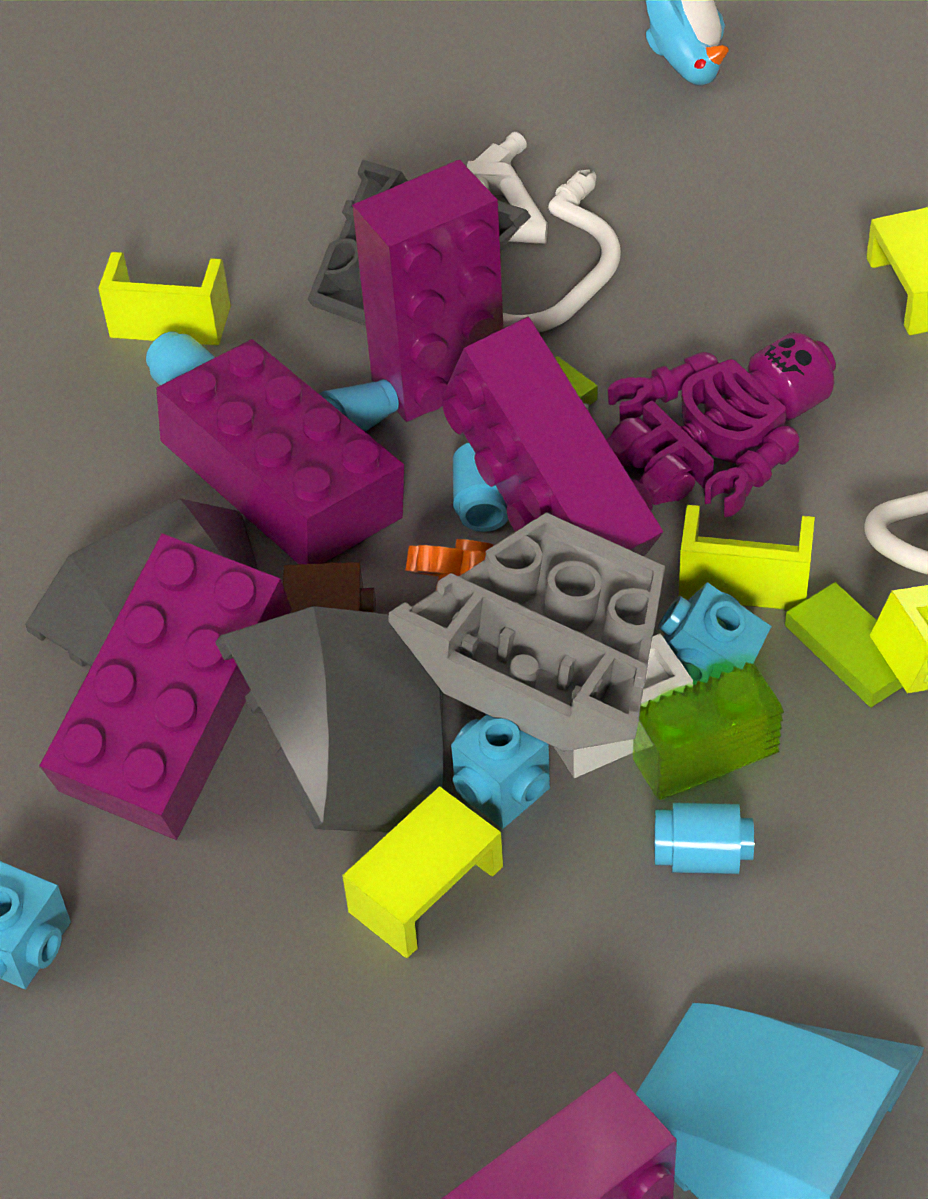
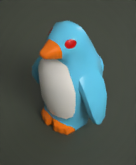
(688, 37)

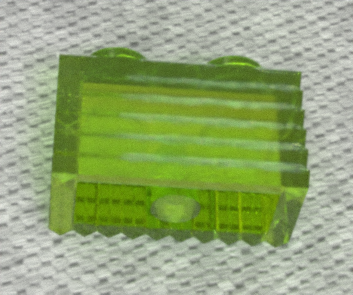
(707, 731)

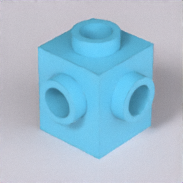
(712, 633)
(499, 768)
(30, 924)

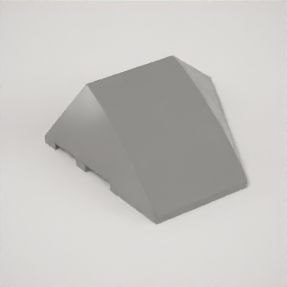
(544, 633)

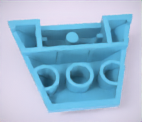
(771, 1102)

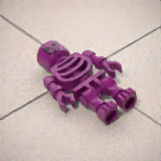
(740, 421)

